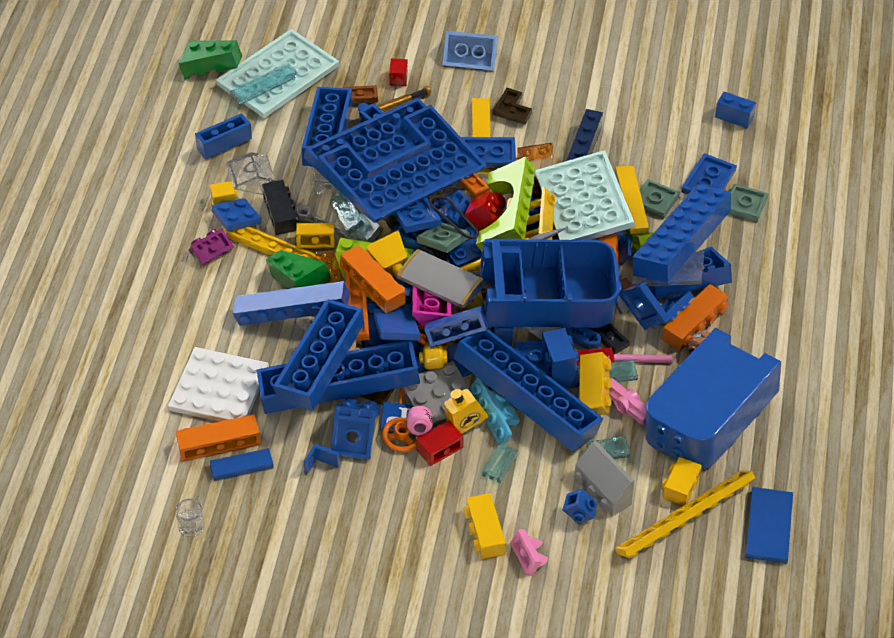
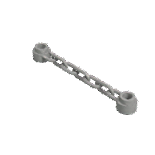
(305, 214)

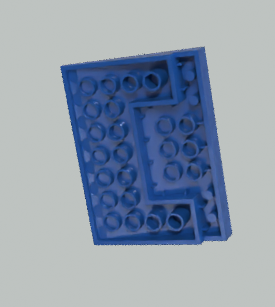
(394, 159)

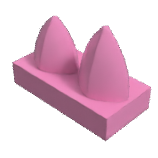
(525, 550)

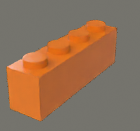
(372, 279)
(695, 317)
(218, 437)

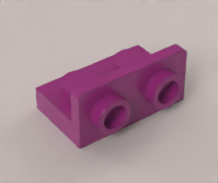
(212, 246)

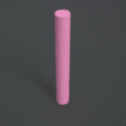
(643, 358)

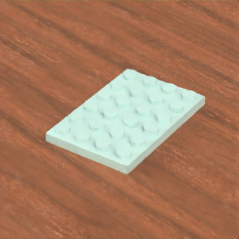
(290, 48)
(586, 197)

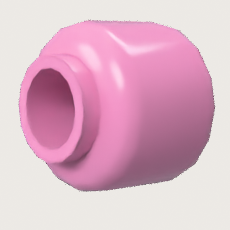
(419, 420)

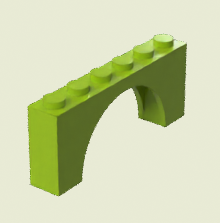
(514, 179)

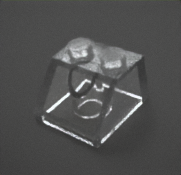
(250, 172)

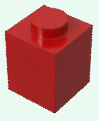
(398, 72)

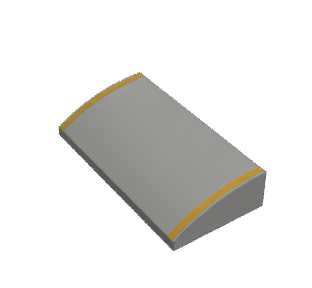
(440, 278)

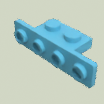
(497, 408)

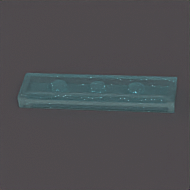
(263, 84)

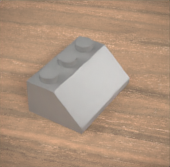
(604, 479)

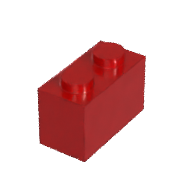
(440, 443)

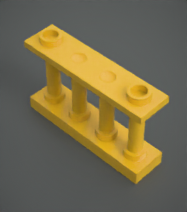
(545, 216)

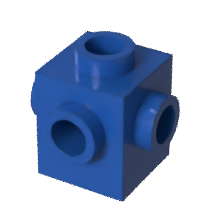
(580, 506)

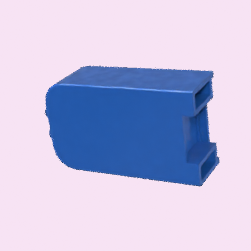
(549, 282)
(710, 400)

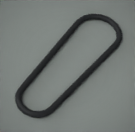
(443, 197)

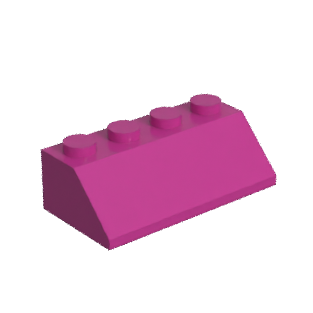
(428, 307)

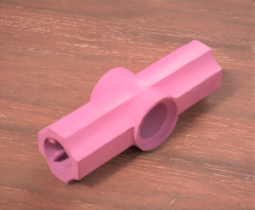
(627, 402)

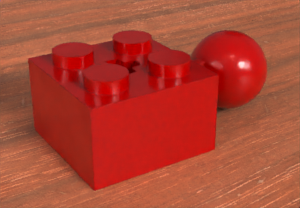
(485, 209)

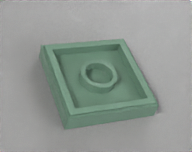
(658, 198)
(747, 202)
(442, 237)

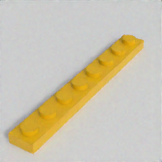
(680, 516)

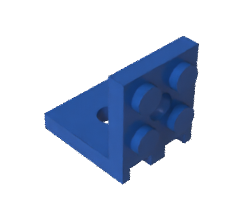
(461, 202)
(647, 308)
(358, 418)

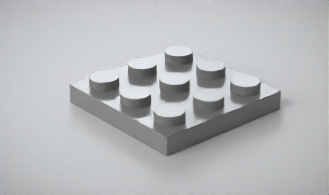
(435, 389)

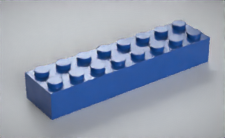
(682, 233)
(359, 374)
(528, 389)

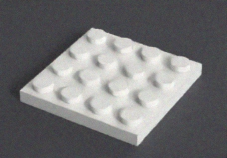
(217, 386)

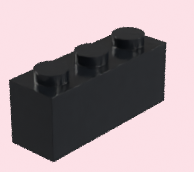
(280, 207)

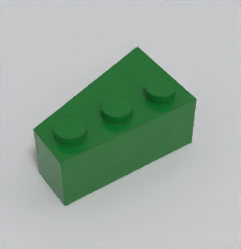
(209, 55)
(297, 270)

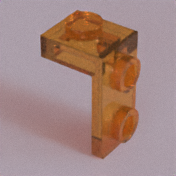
(535, 152)
(332, 264)

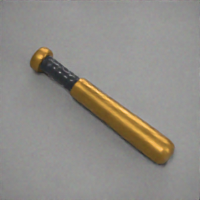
(386, 106)

